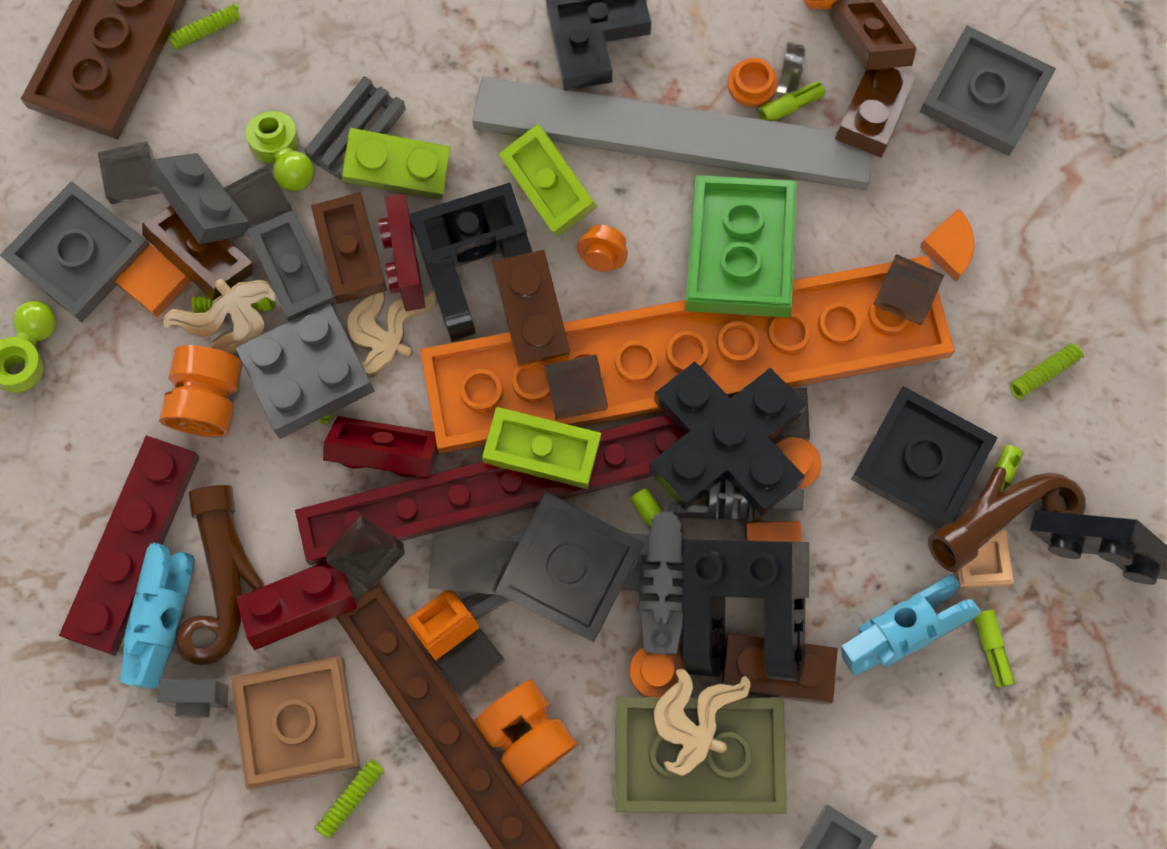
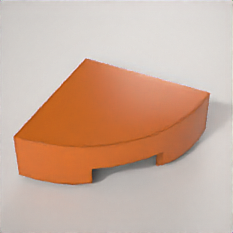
(951, 244)

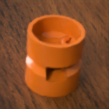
(202, 384)
(539, 747)

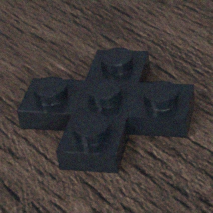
(728, 438)

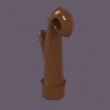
(959, 541)
(226, 563)

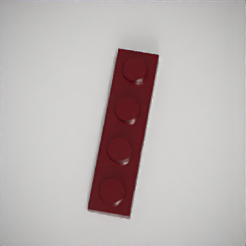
(139, 518)

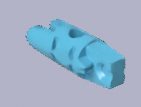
(155, 615)
(907, 627)

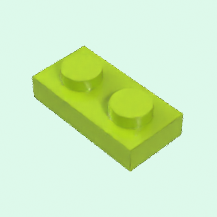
(395, 164)
(548, 180)
(541, 447)

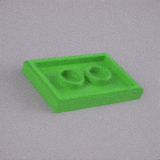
(742, 246)

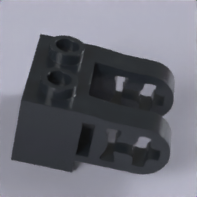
(464, 233)
(745, 570)

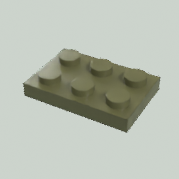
(739, 781)

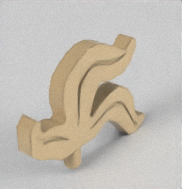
(236, 301)
(370, 336)
(677, 728)

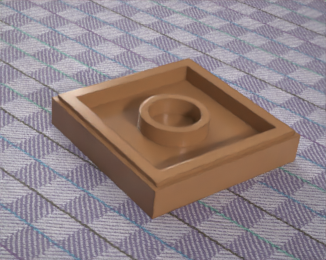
(294, 722)

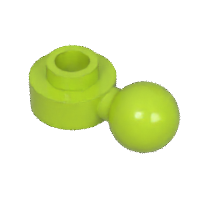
(291, 168)
(33, 323)

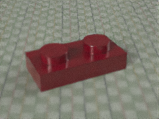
(398, 234)
(381, 447)
(295, 604)

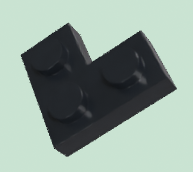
(581, 35)
(1111, 538)

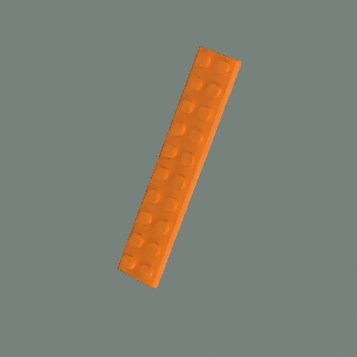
(827, 338)

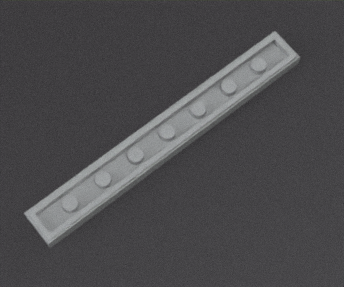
(671, 133)

